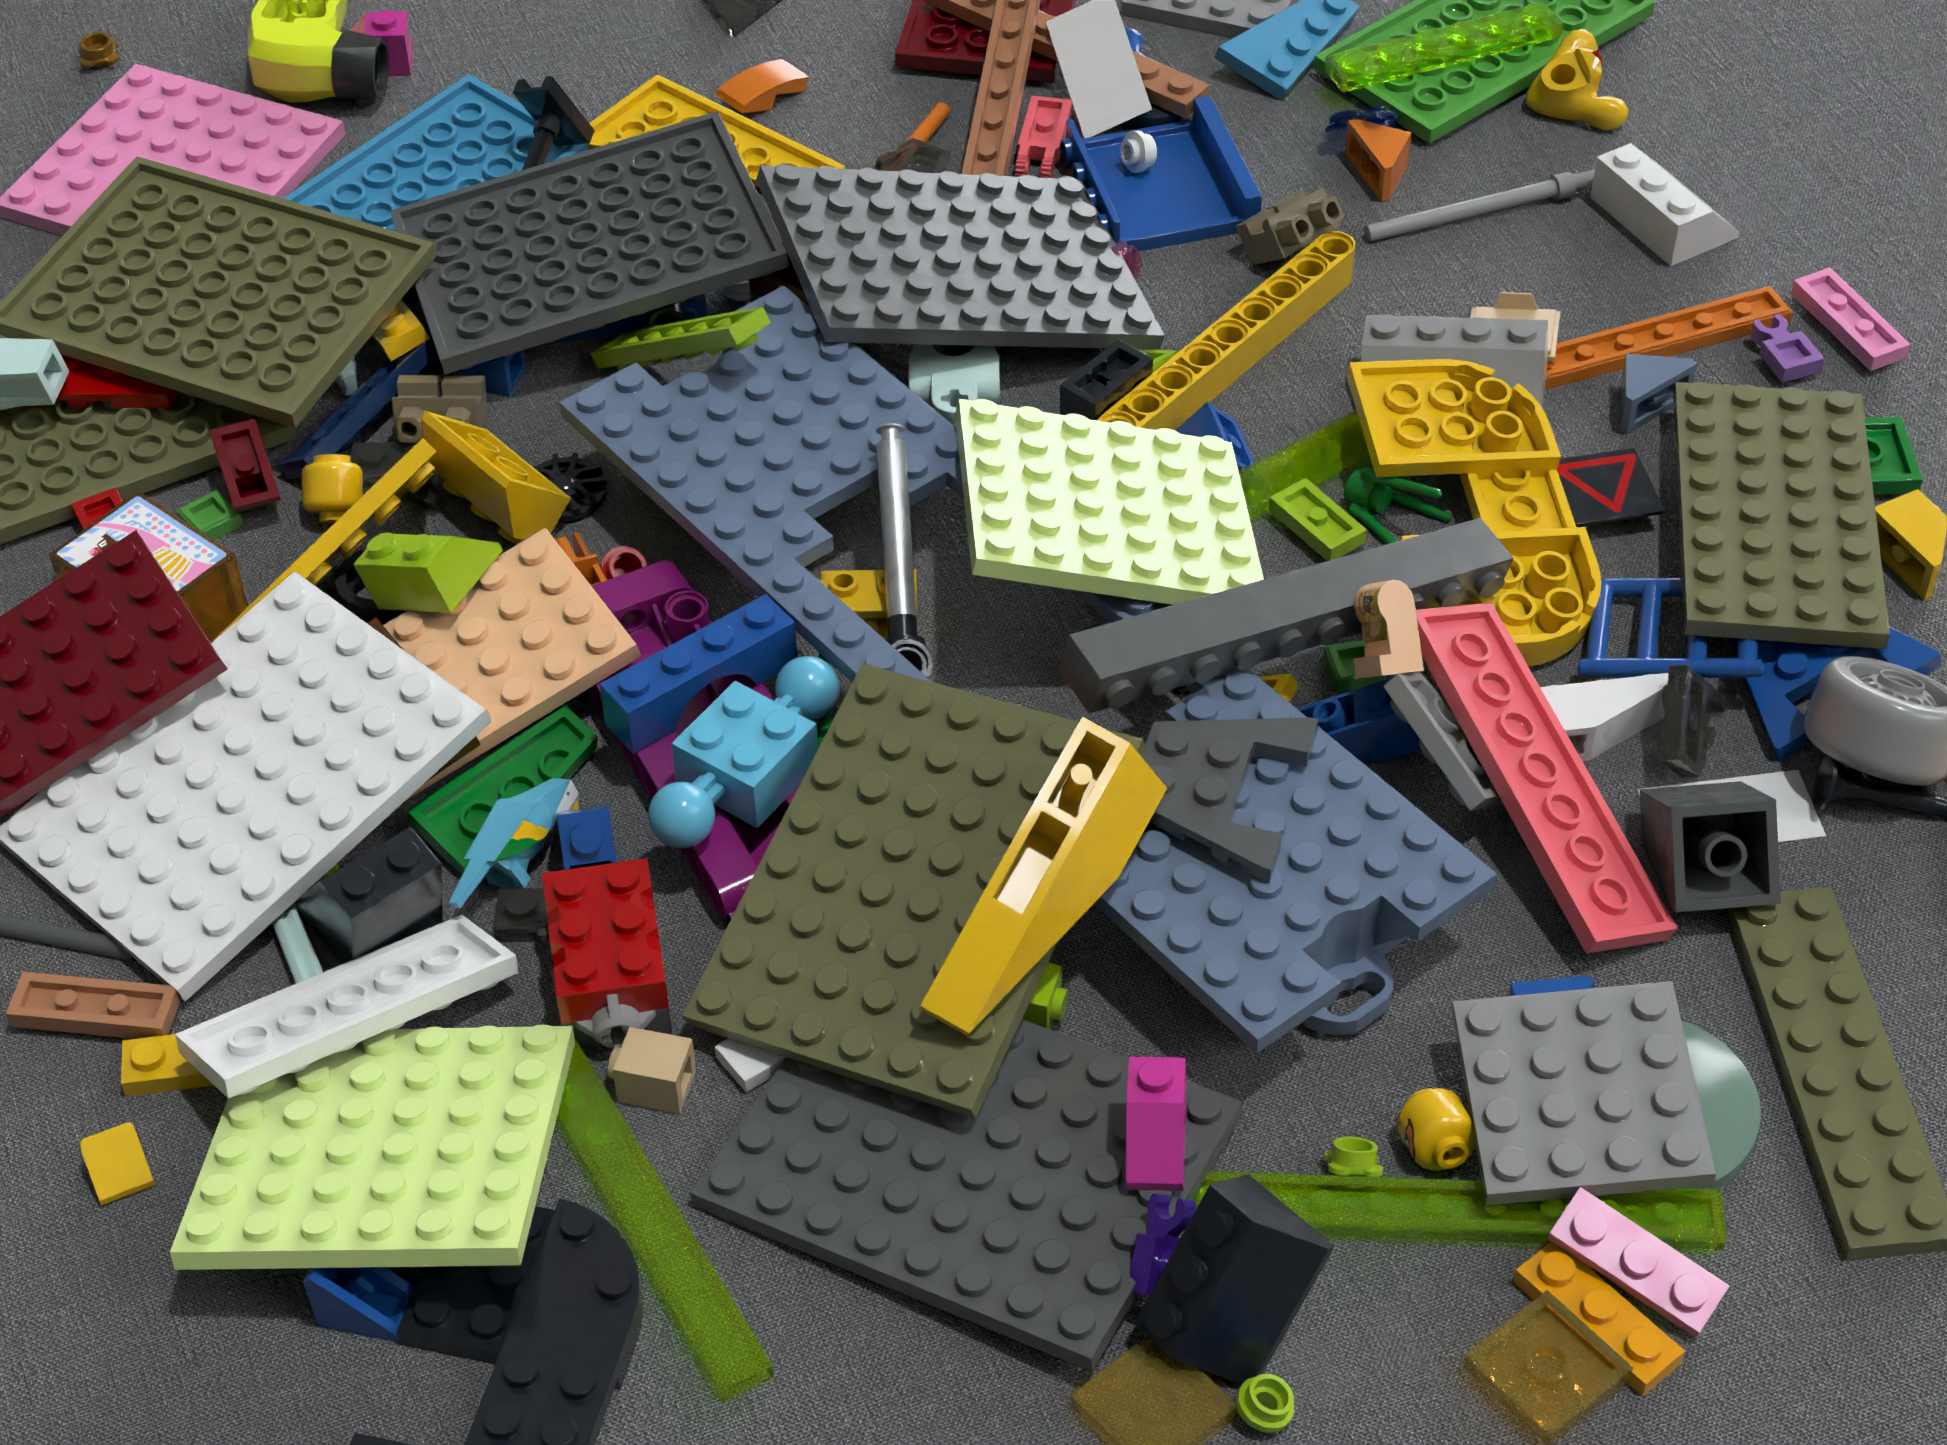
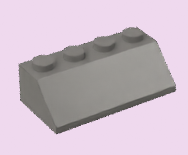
(1509, 346)

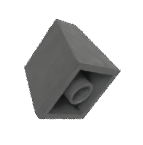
(1712, 845)

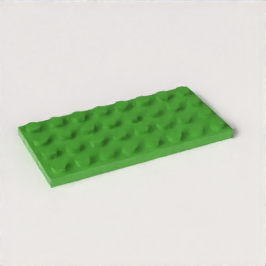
(1452, 95)

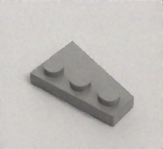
(1441, 741)

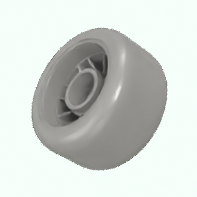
(1880, 720)

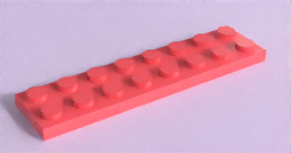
(1541, 779)

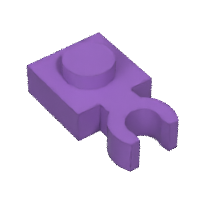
(1786, 353)

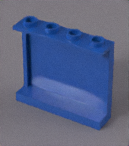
(1187, 196)

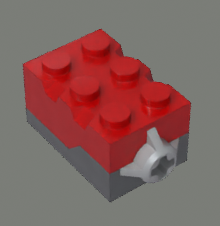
(606, 952)

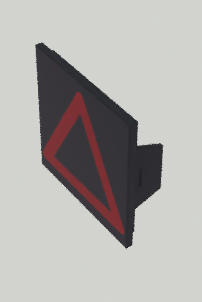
(1608, 487)

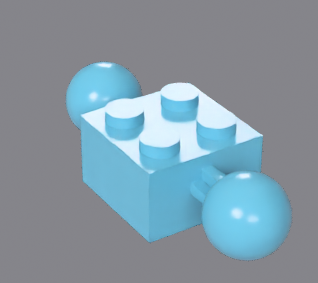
(744, 753)

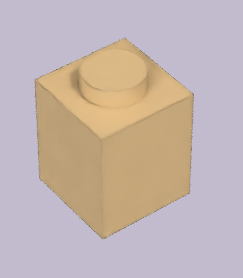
(653, 1070)

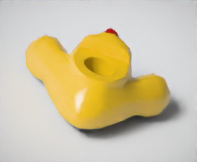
(1570, 83)

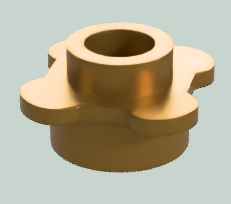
(98, 50)

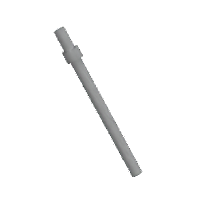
(1558, 186)

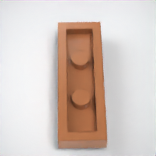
(92, 1006)

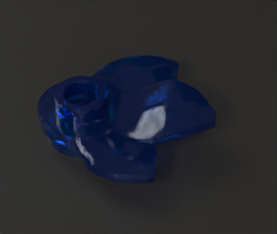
(1377, 115)

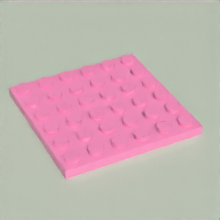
(178, 125)

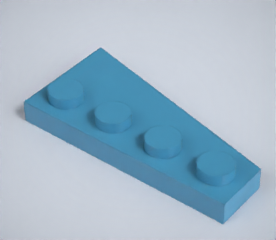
(1285, 45)

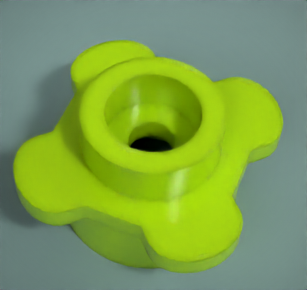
(1353, 1157)

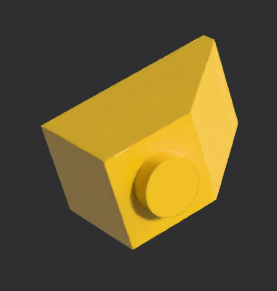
(1912, 540)

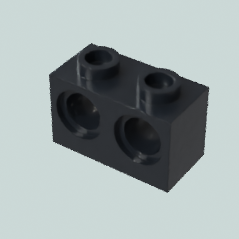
(1104, 380)

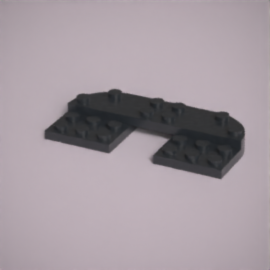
(551, 1326)

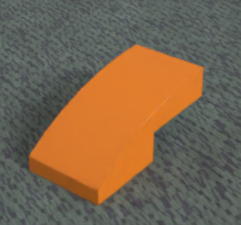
(757, 86)

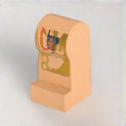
(1387, 630)

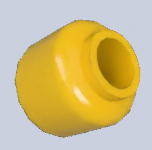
(331, 486)

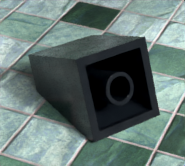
(377, 898)

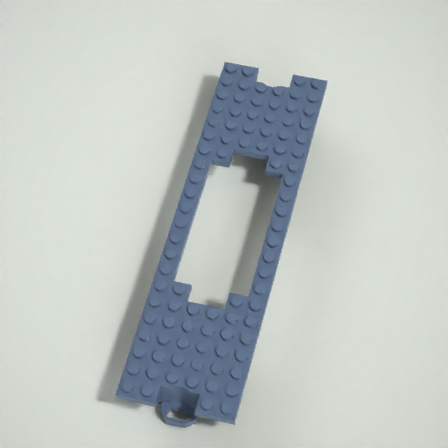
(792, 433)

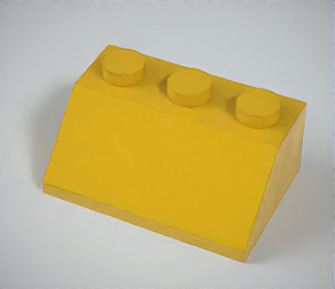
(493, 478)

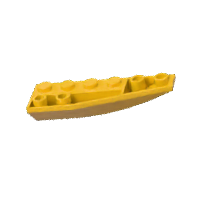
(1050, 874)

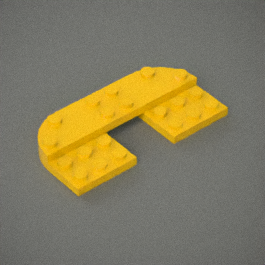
(1500, 442)

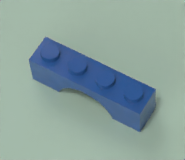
(651, 695)

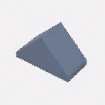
(1649, 387)

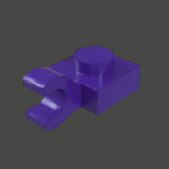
(1162, 1236)

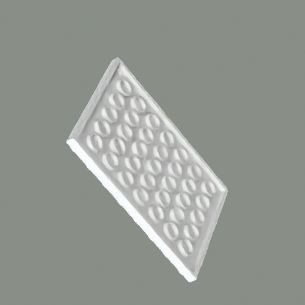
(245, 786)

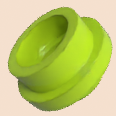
(1272, 1393)

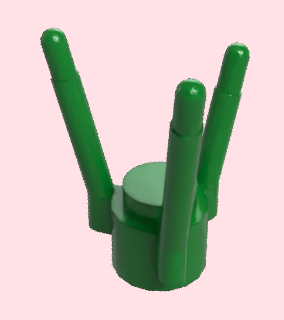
(1375, 493)

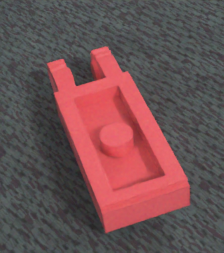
(1042, 134)

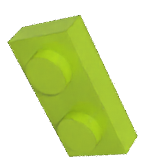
(1317, 520)

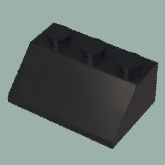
(1234, 1281)

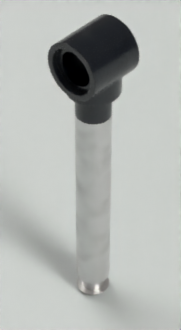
(898, 549)

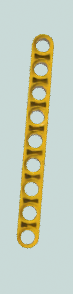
(1240, 336)

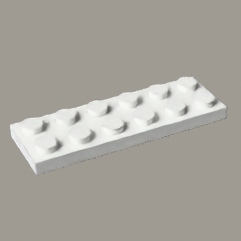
(345, 1005)

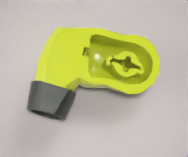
(305, 57)

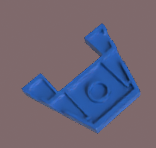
(1794, 670)

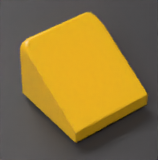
(116, 1163)

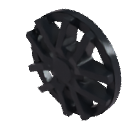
(576, 484)

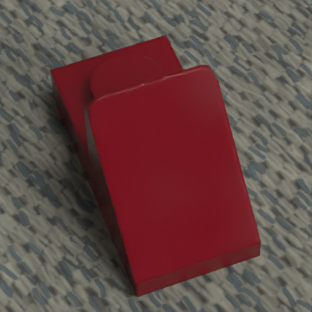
(244, 465)

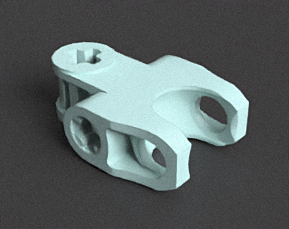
(946, 379)

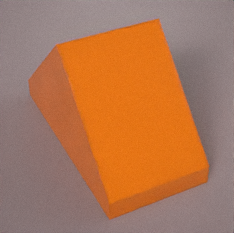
(1378, 155)

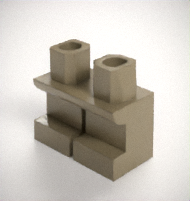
(1289, 225)
(461, 399)

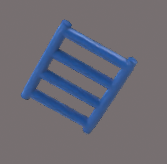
(1646, 663)

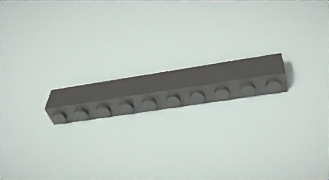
(1274, 616)

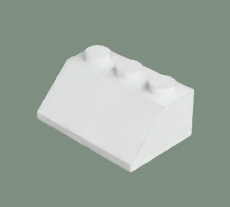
(1657, 206)

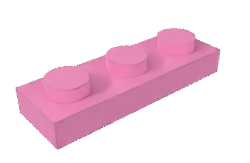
(1850, 319)
(1638, 1262)

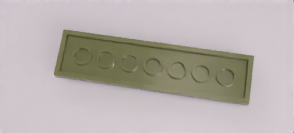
(1842, 1077)

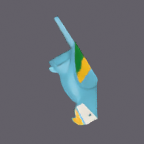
(514, 836)

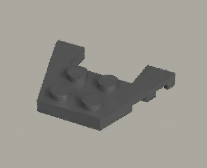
(1204, 774)

